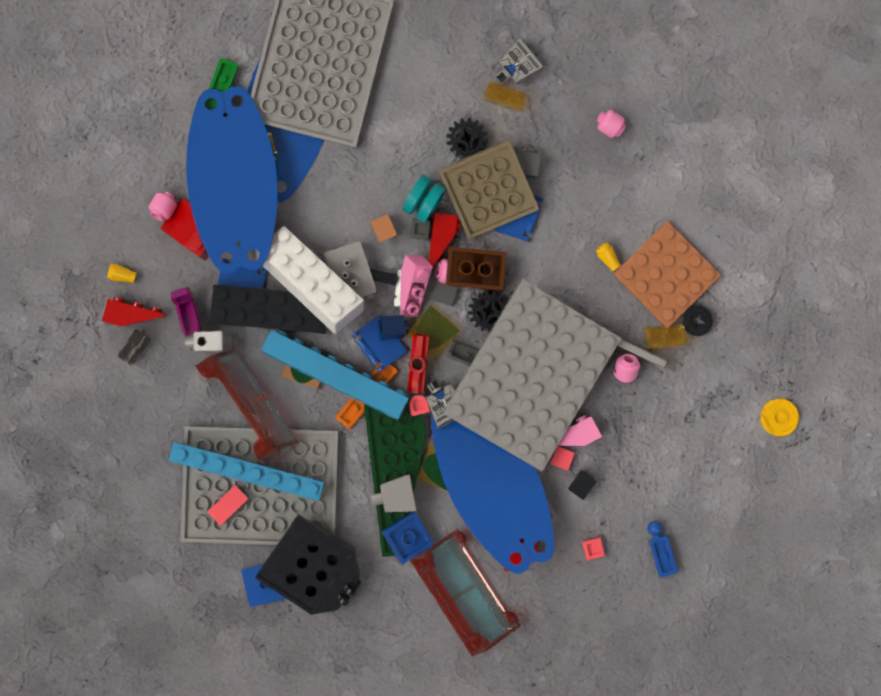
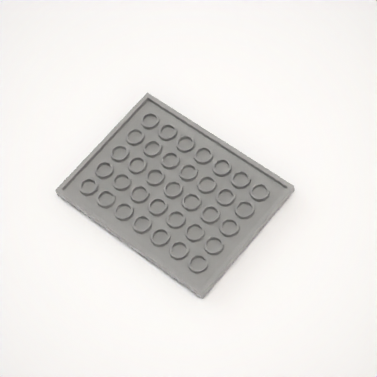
(320, 66)
(531, 375)
(267, 511)

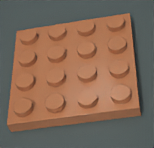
(666, 274)

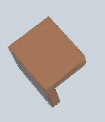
(383, 228)

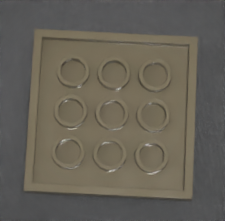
(488, 189)

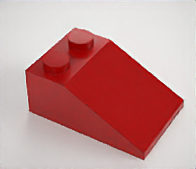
(184, 230)

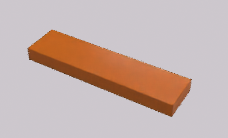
(354, 409)

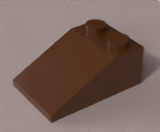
(476, 269)

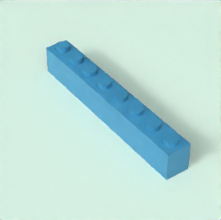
(335, 375)
(246, 471)

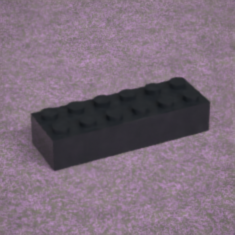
(262, 310)

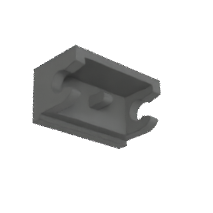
(461, 352)

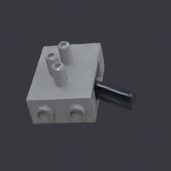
(352, 267)

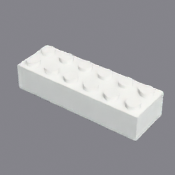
(312, 281)

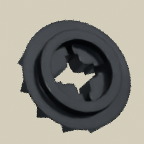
(705, 317)

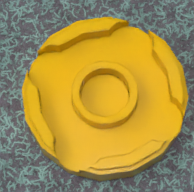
(779, 417)

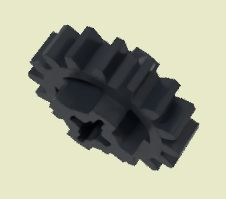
(458, 140)
(479, 308)

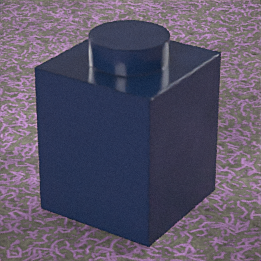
(392, 327)

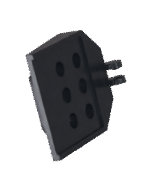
(333, 589)

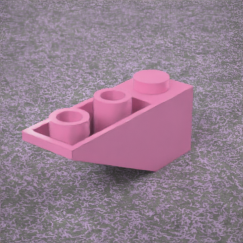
(414, 281)
(581, 433)

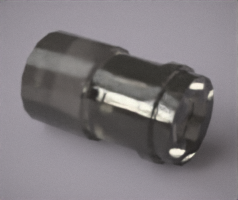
(136, 344)

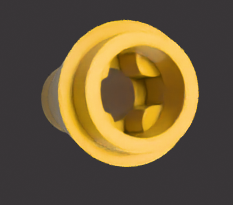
(608, 256)
(120, 274)

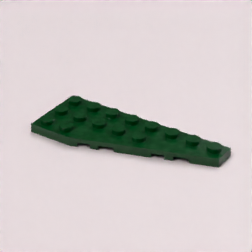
(394, 452)

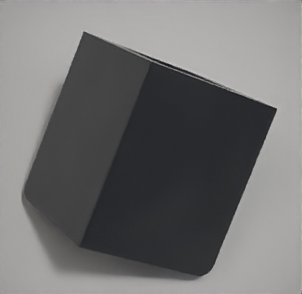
(582, 484)

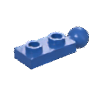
(661, 550)

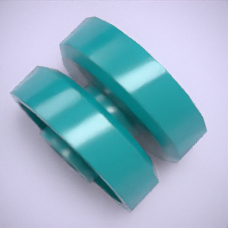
(424, 199)

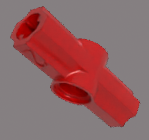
(417, 375)

